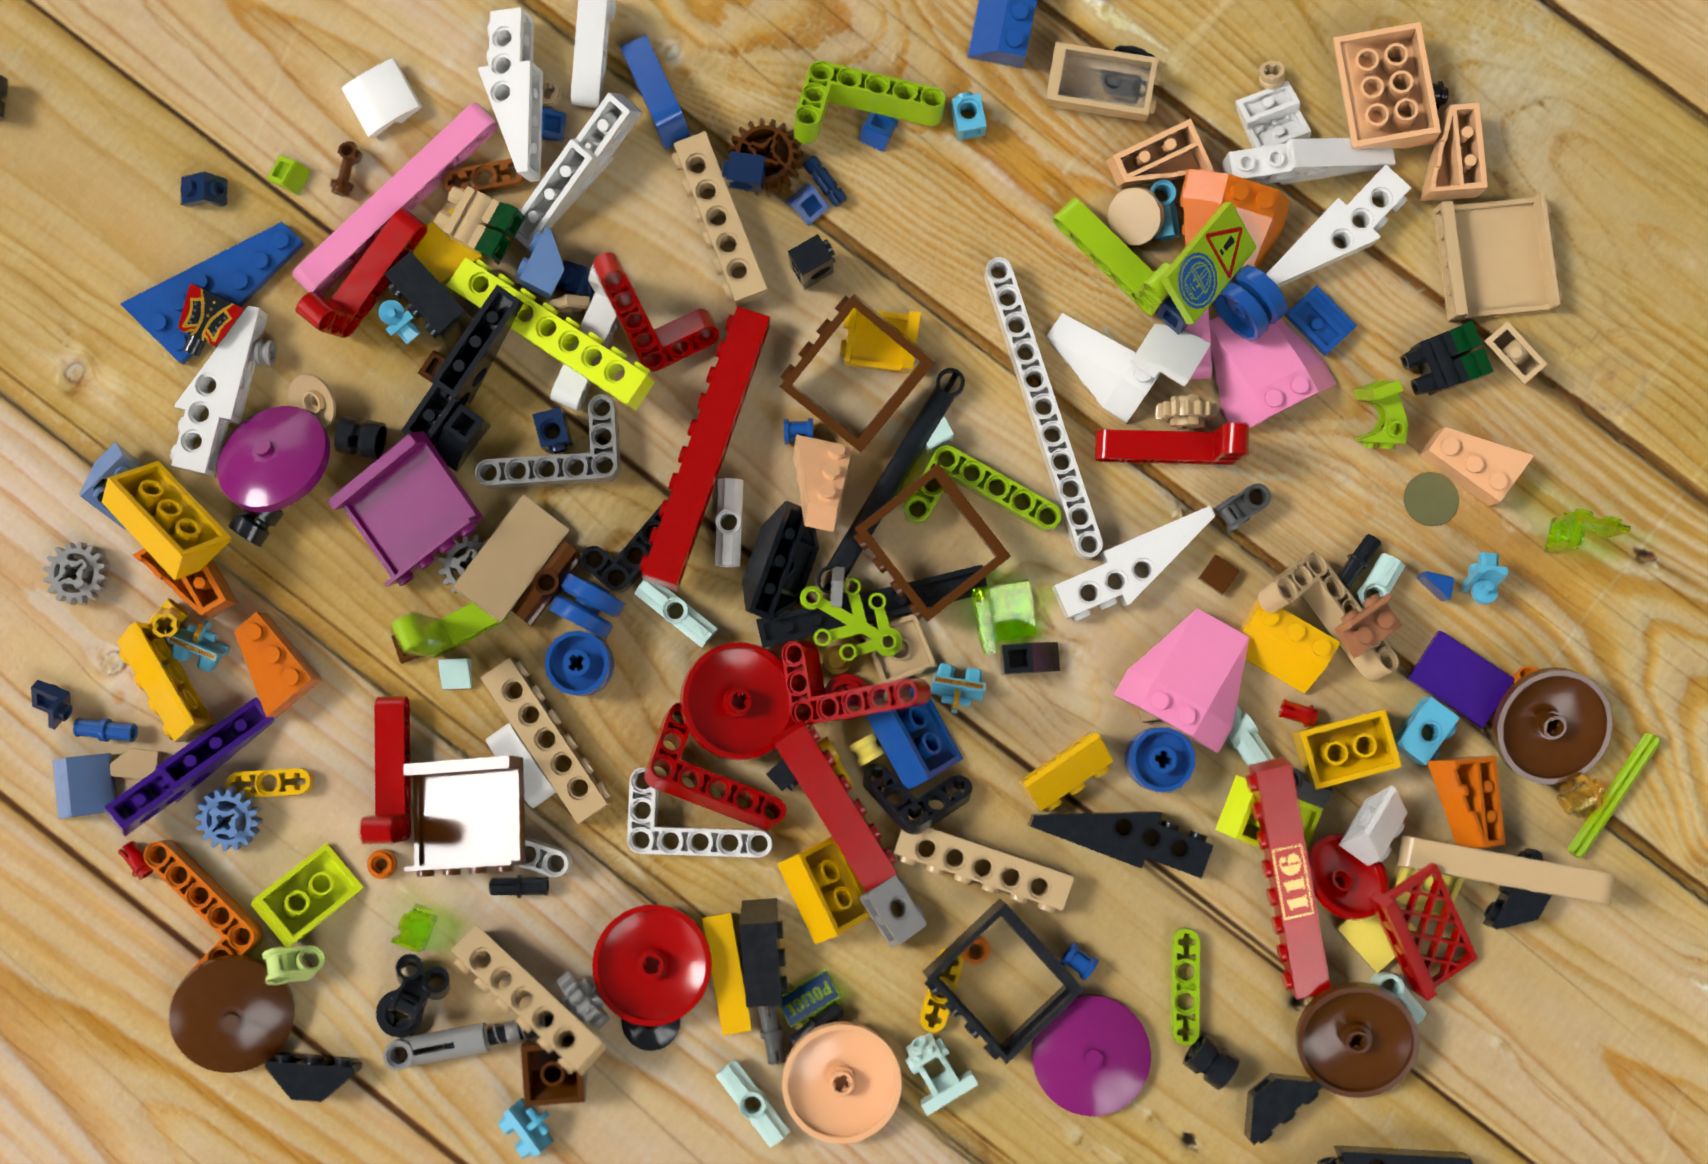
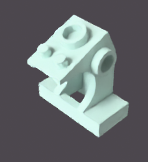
(944, 1086)

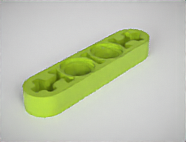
(1181, 986)

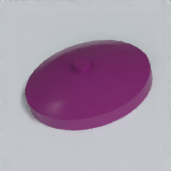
(273, 459)
(1092, 1056)

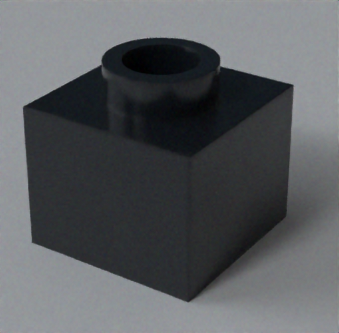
(782, 776)

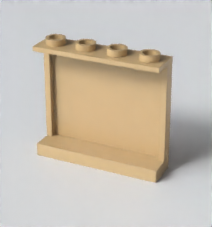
(1497, 258)

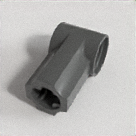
(1306, 791)

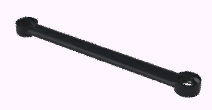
(896, 471)

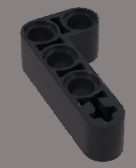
(622, 562)

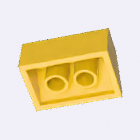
(1287, 646)
(1347, 749)
(1067, 772)
(824, 890)

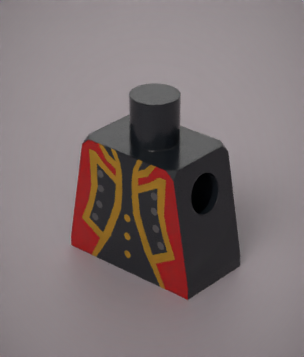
(206, 318)

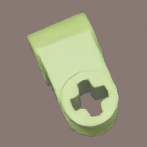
(287, 965)

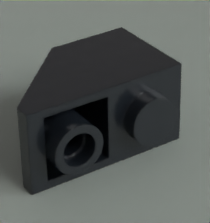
(460, 436)
(1029, 658)

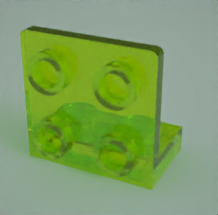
(1569, 530)
(1003, 613)

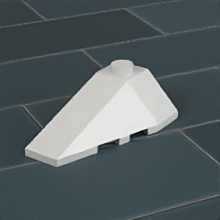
(1101, 366)

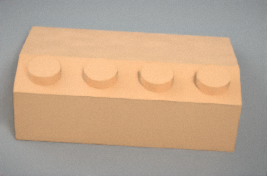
(1387, 88)

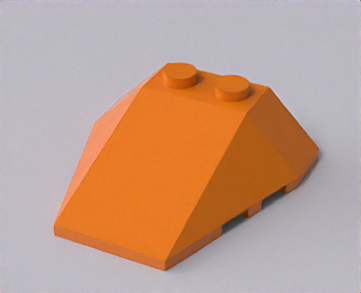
(1258, 205)

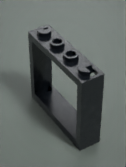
(1038, 1020)

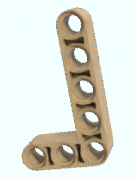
(1330, 601)

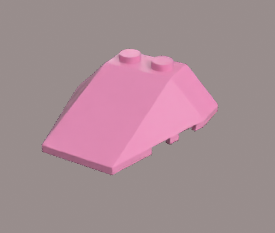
(1264, 374)
(1191, 679)

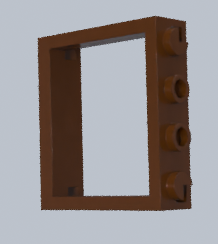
(825, 331)
(899, 583)

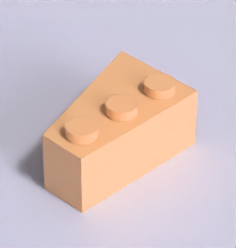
(1457, 156)
(1161, 157)
(1475, 463)
(821, 479)

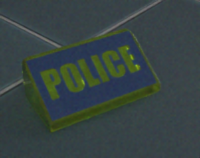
(809, 998)

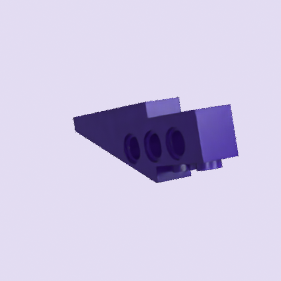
(187, 767)

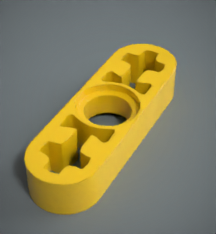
(278, 773)
(942, 1012)

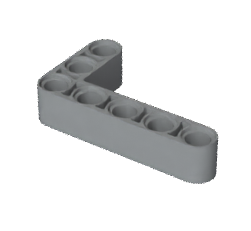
(563, 462)

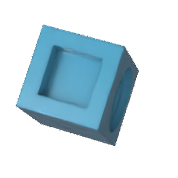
(965, 127)

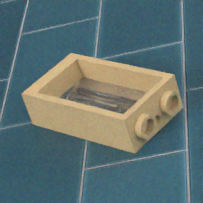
(1079, 82)

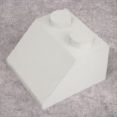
(1375, 827)

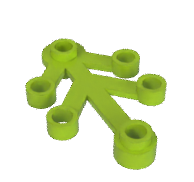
(855, 623)

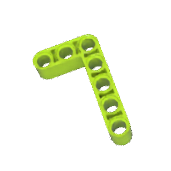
(862, 91)
(1112, 256)
(981, 488)
(435, 636)

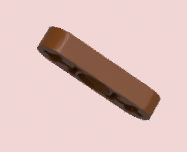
(504, 166)

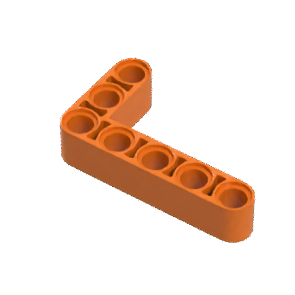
(209, 910)

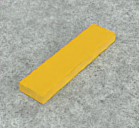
(727, 974)

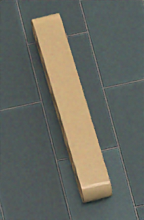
(1508, 870)

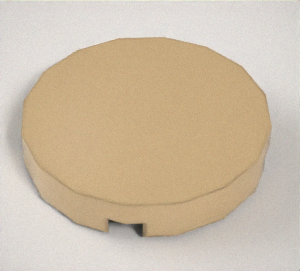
(1136, 216)

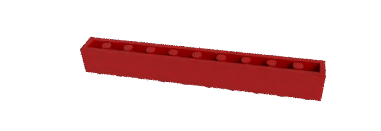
(706, 449)

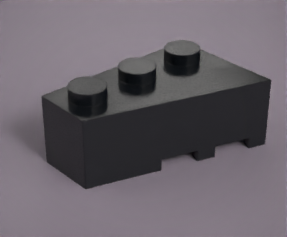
(428, 299)
(762, 953)

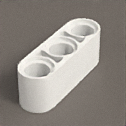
(508, 743)
(543, 858)

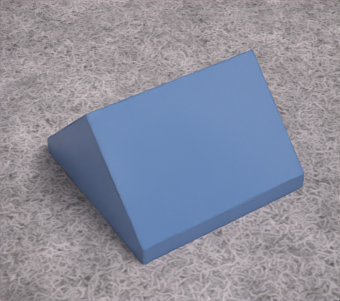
(83, 785)

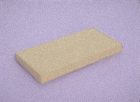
(510, 558)

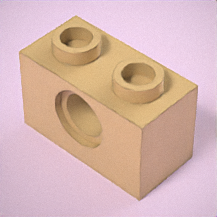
(1515, 352)

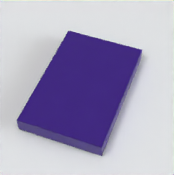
(1460, 679)

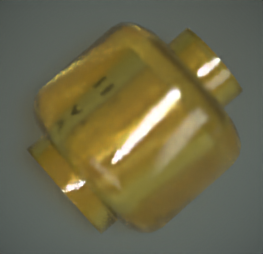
(1581, 796)

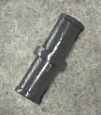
(771, 1034)

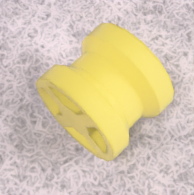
(866, 749)

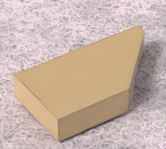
(570, 304)
(135, 763)

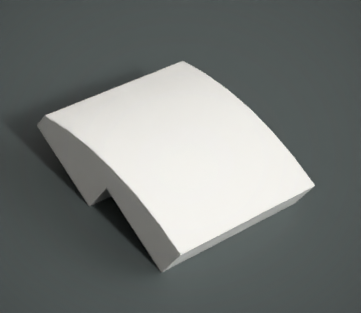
(381, 97)
(1272, 117)
(1170, 353)

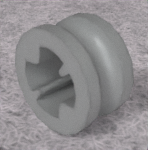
(265, 352)

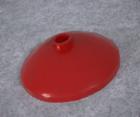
(1356, 880)

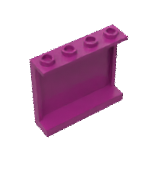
(408, 507)

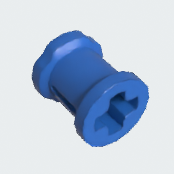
(794, 428)
(1079, 960)

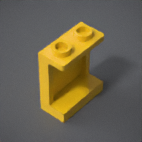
(874, 349)

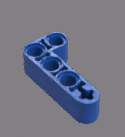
(655, 91)

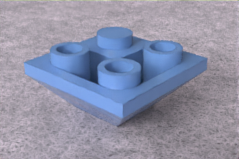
(544, 268)
(110, 463)

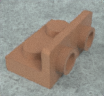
(1368, 626)

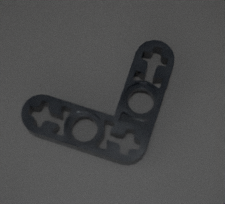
(911, 806)

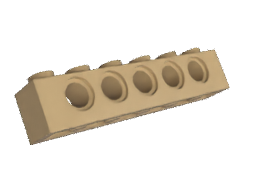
(699, 151)
(498, 683)
(1057, 882)
(478, 945)

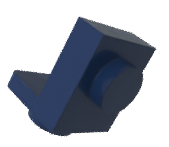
(203, 189)
(575, 280)
(53, 701)

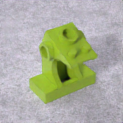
(1390, 411)

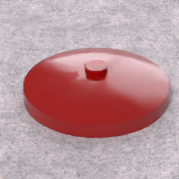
(736, 701)
(652, 965)

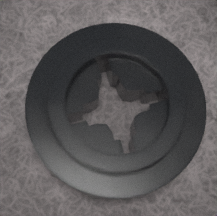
(386, 1019)

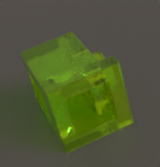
(415, 928)

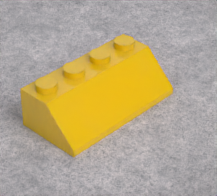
(165, 519)
(164, 682)

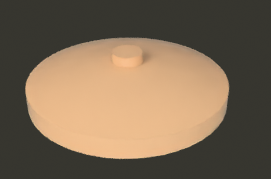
(841, 1082)

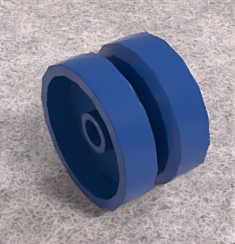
(1250, 303)
(587, 605)
(562, 660)
(1177, 759)

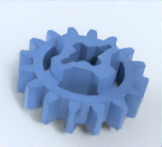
(216, 810)

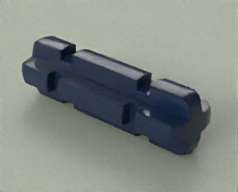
(825, 181)

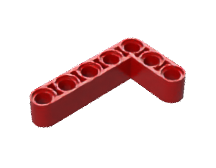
(366, 281)
(657, 346)
(1222, 447)
(846, 701)
(704, 780)
(392, 788)

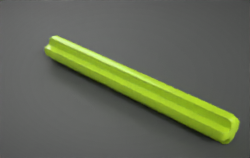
(1614, 795)

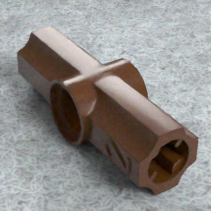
(535, 598)

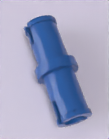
(105, 729)

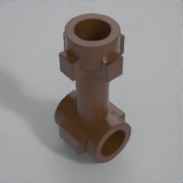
(351, 156)

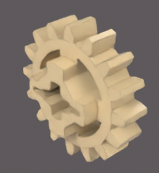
(1187, 412)

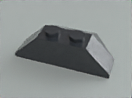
(779, 563)

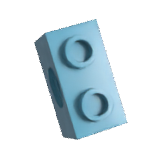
(1409, 737)

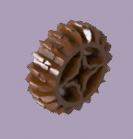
(775, 136)

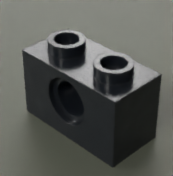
(812, 261)

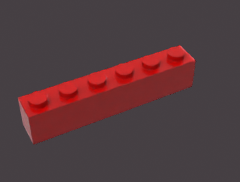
(835, 805)

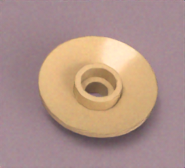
(314, 396)

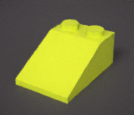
(1239, 822)
(306, 895)

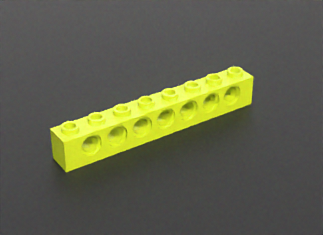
(630, 390)

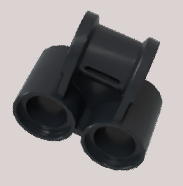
(414, 990)

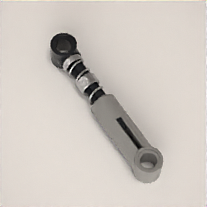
(457, 1042)

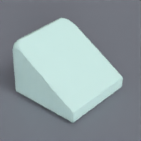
(940, 437)
(455, 673)

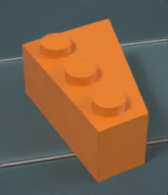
(203, 591)
(274, 664)
(1470, 799)

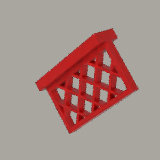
(1401, 937)

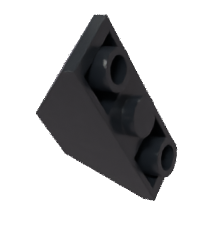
(1516, 905)
(311, 1076)
(1275, 1102)

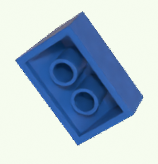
(1002, 31)
(915, 742)

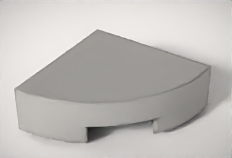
(837, 586)

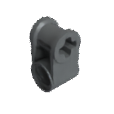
(1239, 509)

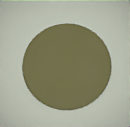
(1431, 499)

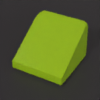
(289, 174)

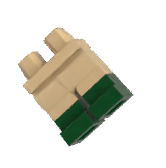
(472, 217)

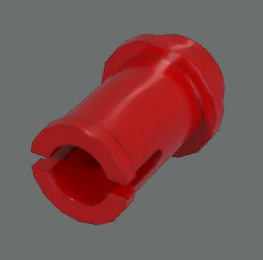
(1298, 713)
(135, 860)

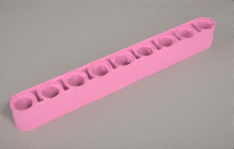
(403, 190)

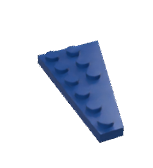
(231, 274)

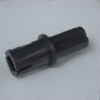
(1358, 560)
(519, 886)
(829, 1014)

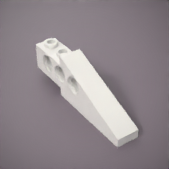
(521, 113)
(1305, 160)
(578, 165)
(1316, 245)
(232, 369)
(1152, 549)

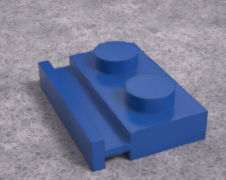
(1320, 320)

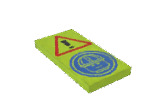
(1208, 263)

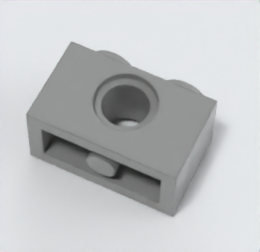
(878, 905)

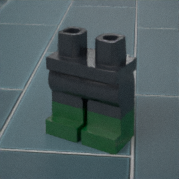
(1436, 361)

